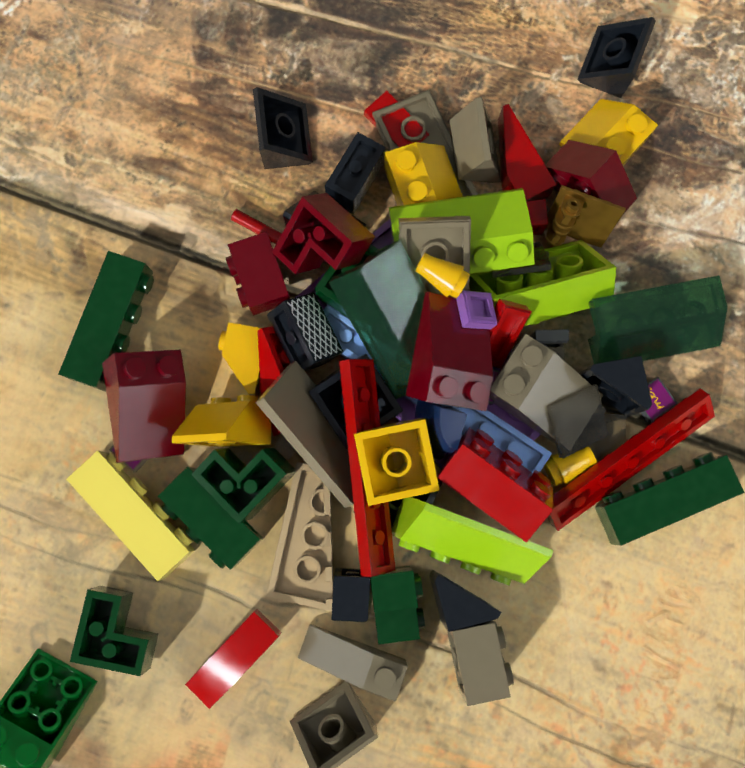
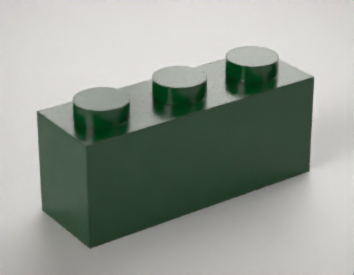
(208, 521)

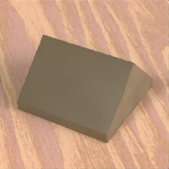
(475, 144)
(334, 728)

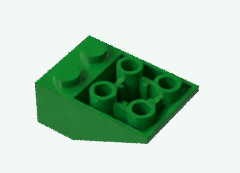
(41, 711)

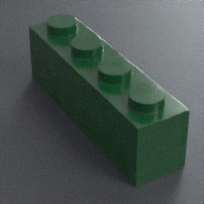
(107, 319)
(668, 499)

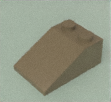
(532, 381)

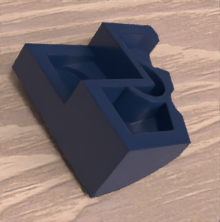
(443, 426)

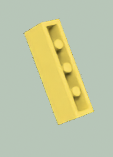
(132, 514)

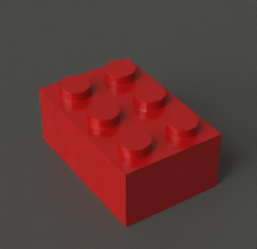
(498, 484)

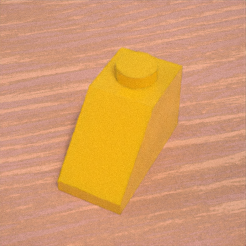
(241, 353)

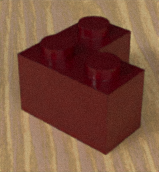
(592, 172)
(321, 232)
(257, 272)

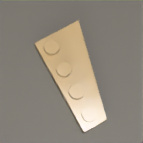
(304, 550)

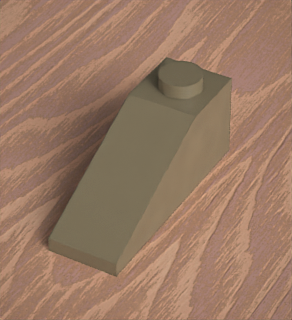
(354, 662)

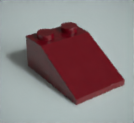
(450, 361)
(145, 403)

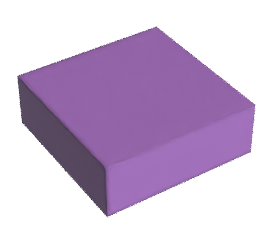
(476, 310)

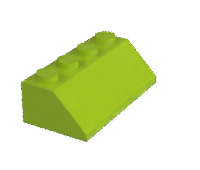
(498, 227)
(574, 279)
(468, 541)

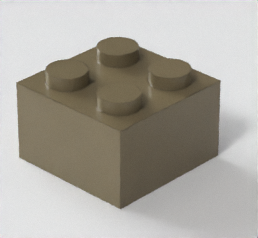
(480, 664)

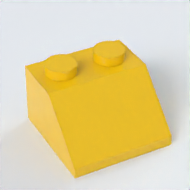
(614, 127)
(420, 174)
(225, 424)
(396, 461)

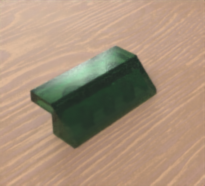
(385, 309)
(659, 321)

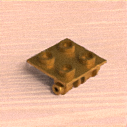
(581, 218)

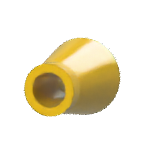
(443, 275)
(565, 470)

